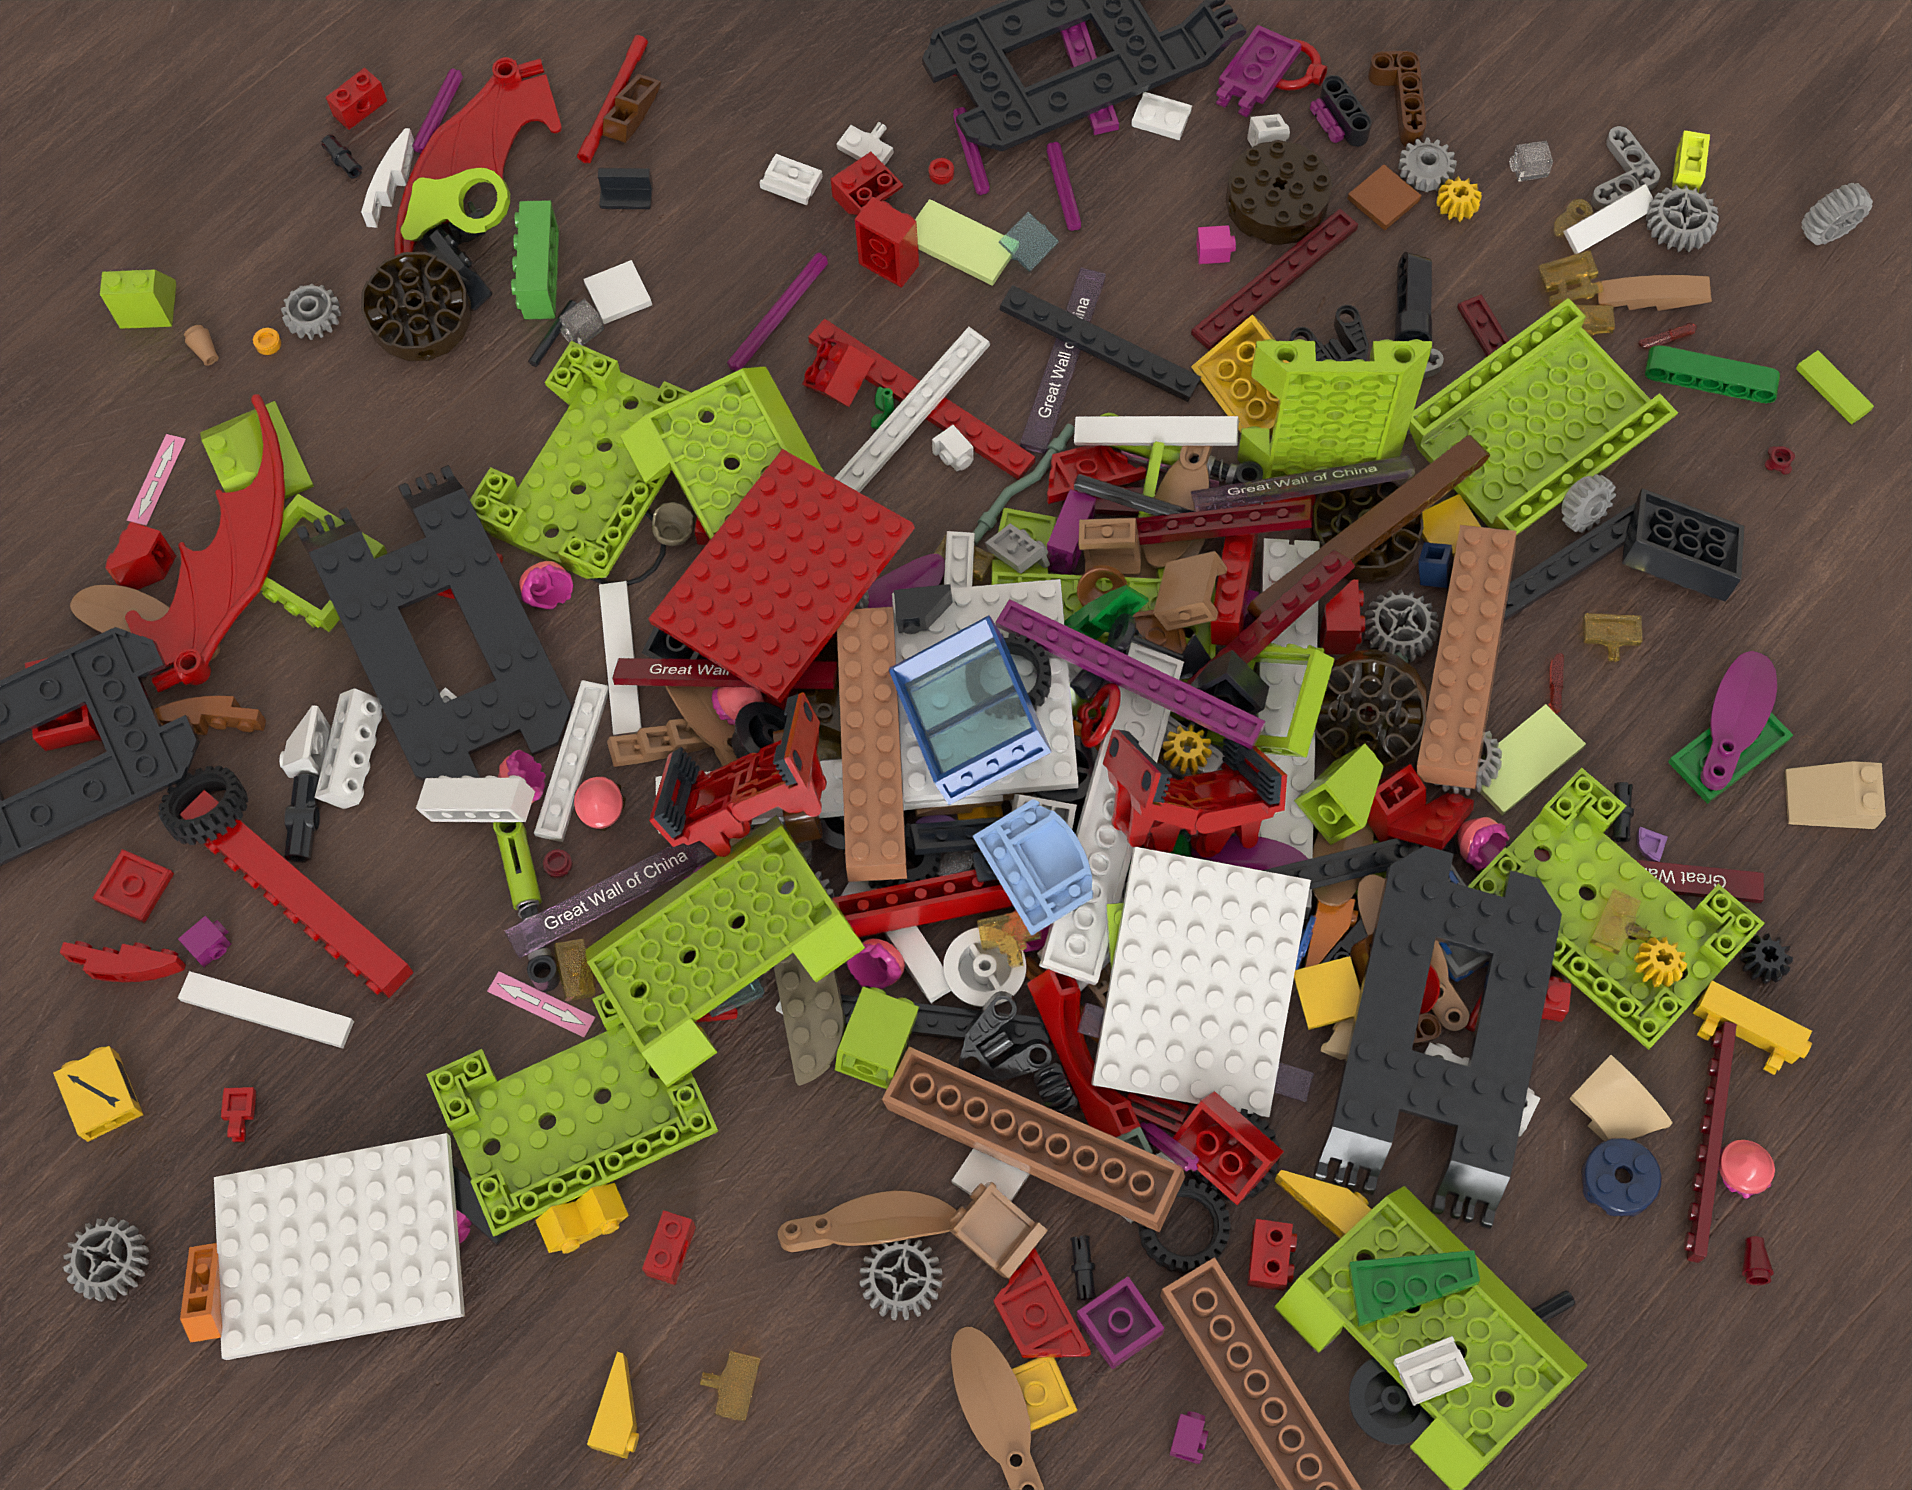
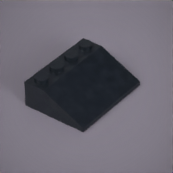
(1684, 545)

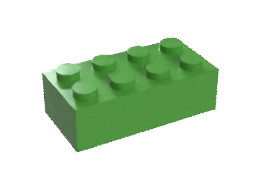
(536, 260)

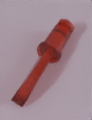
(1667, 336)
(1556, 681)

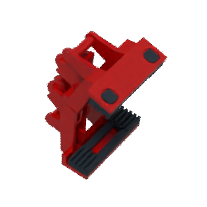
(1207, 805)

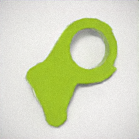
(442, 199)

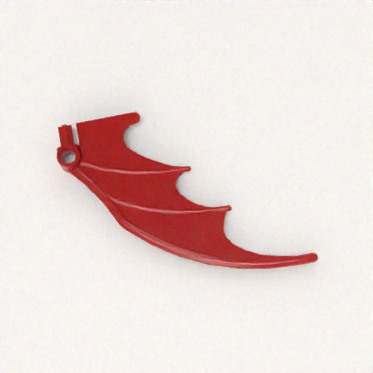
(483, 130)
(224, 576)

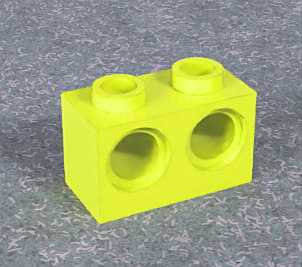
(1691, 160)

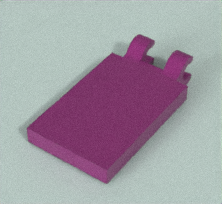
(1256, 69)

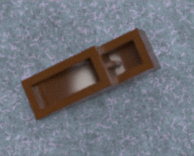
(630, 108)

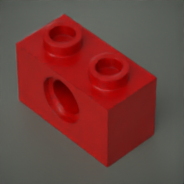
(356, 98)
(669, 1247)

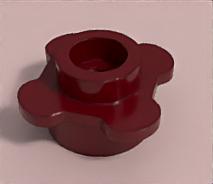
(1782, 453)

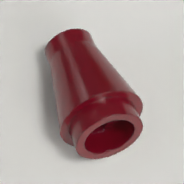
(1756, 1262)

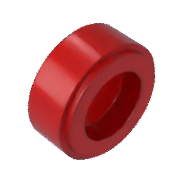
(941, 171)

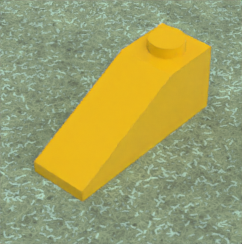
(1329, 1203)
(616, 1421)

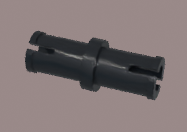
(341, 156)
(1622, 823)
(1083, 1267)

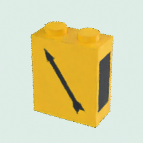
(97, 1093)

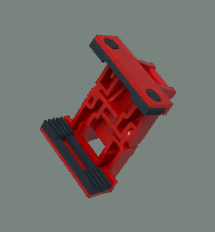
(730, 796)

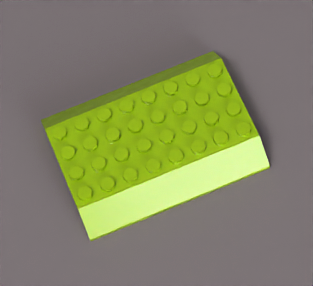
(1545, 412)

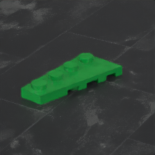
(1402, 1283)

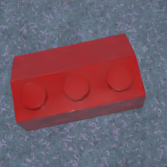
(1228, 1146)

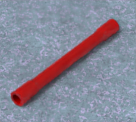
(633, 56)

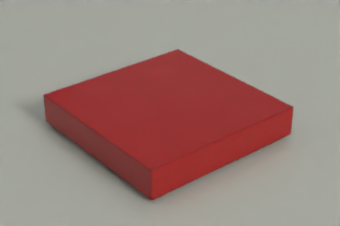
(133, 886)

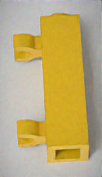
(1754, 1024)

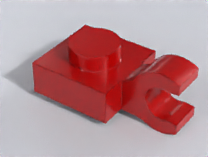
(238, 1106)

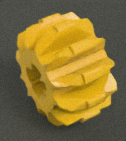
(1458, 199)
(1175, 749)
(1660, 962)

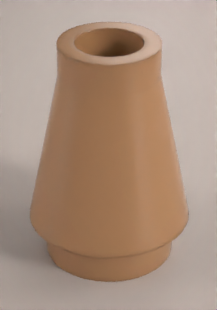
(201, 344)

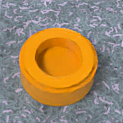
(267, 341)

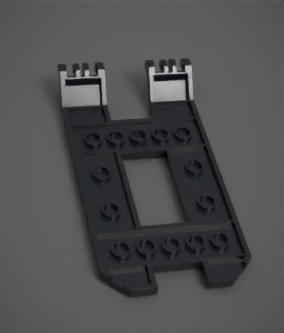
(1136, 62)
(454, 557)
(139, 754)
(1389, 1077)

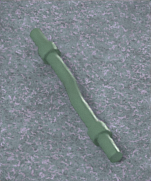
(988, 518)

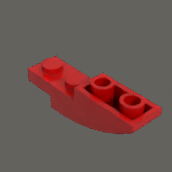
(128, 965)

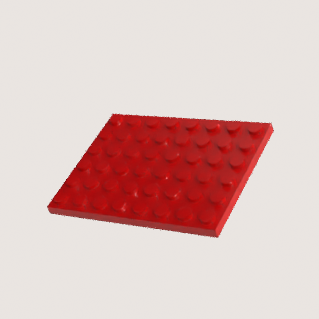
(781, 575)

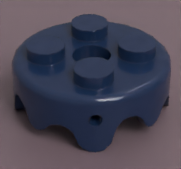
(1606, 1191)

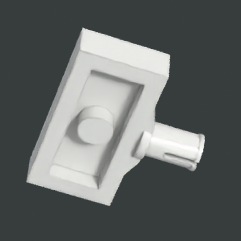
(859, 143)

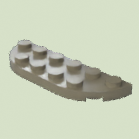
(811, 1017)

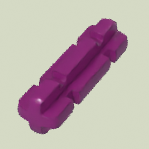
(1327, 120)

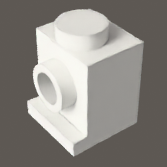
(1267, 129)
(953, 448)

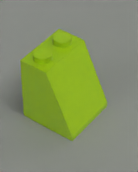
(139, 298)
(1342, 795)
(876, 1037)

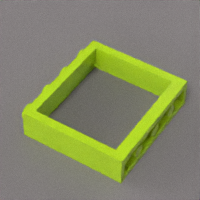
(295, 605)
(1308, 702)

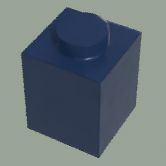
(1435, 564)

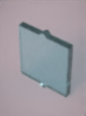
(1028, 241)

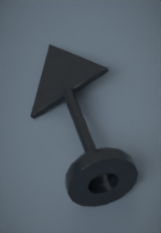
(1123, 633)

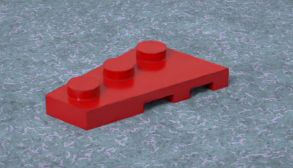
(1434, 822)

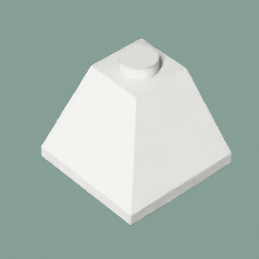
(306, 745)

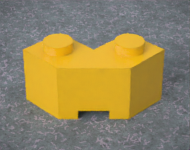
(576, 1222)

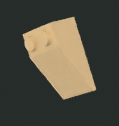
(1836, 795)

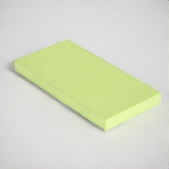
(961, 242)
(1530, 757)

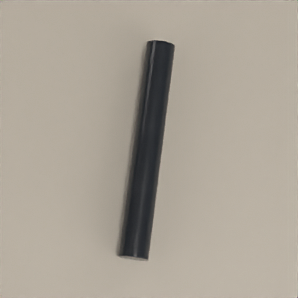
(549, 338)

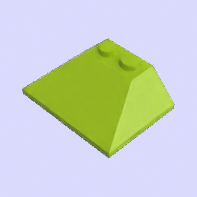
(238, 447)

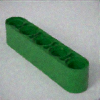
(1712, 374)

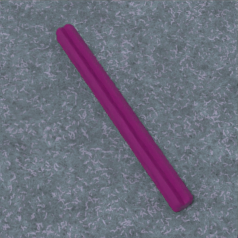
(777, 312)

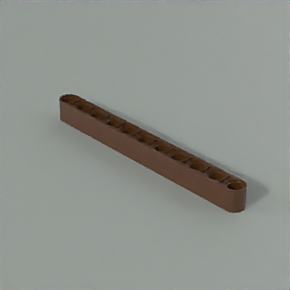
(1386, 516)

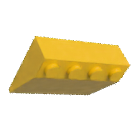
(1229, 379)

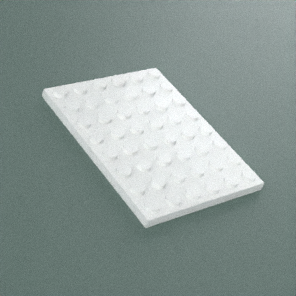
(970, 605)
(1201, 981)
(338, 1247)

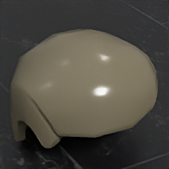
(672, 524)

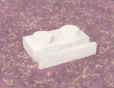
(1161, 115)
(791, 179)
(1433, 1370)

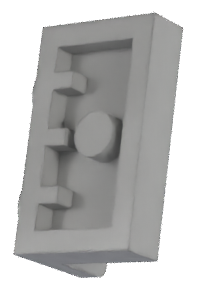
(1017, 549)

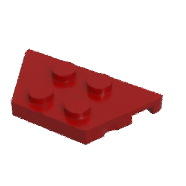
(1092, 461)
(1038, 1314)

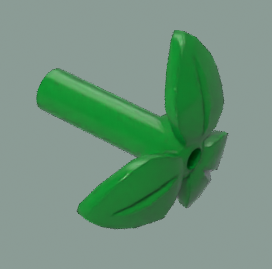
(885, 403)

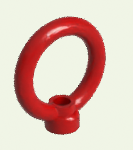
(1315, 73)
(1109, 690)

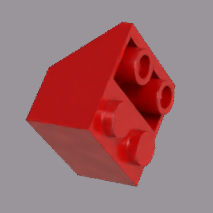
(861, 182)
(837, 371)
(140, 557)
(1341, 621)
(1395, 798)

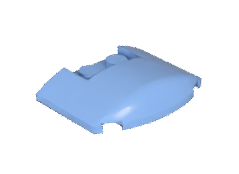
(1037, 864)

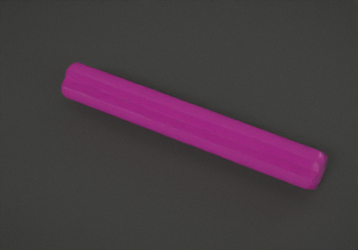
(437, 109)
(973, 159)
(1063, 186)
(1169, 1147)

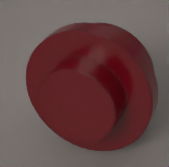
(557, 863)

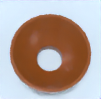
(1087, 588)

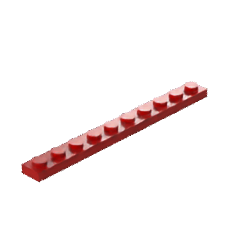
(983, 438)

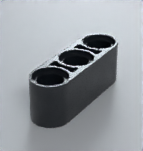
(1346, 110)

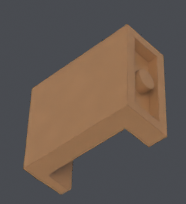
(1111, 544)
(1188, 590)
(996, 1229)

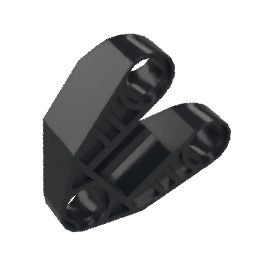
(1351, 335)
(1011, 1064)

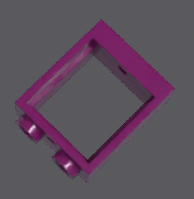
(1064, 540)

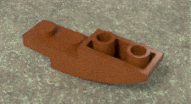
(213, 711)

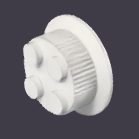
(978, 973)

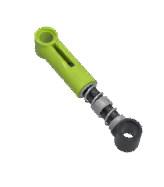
(1231, 473)
(525, 897)

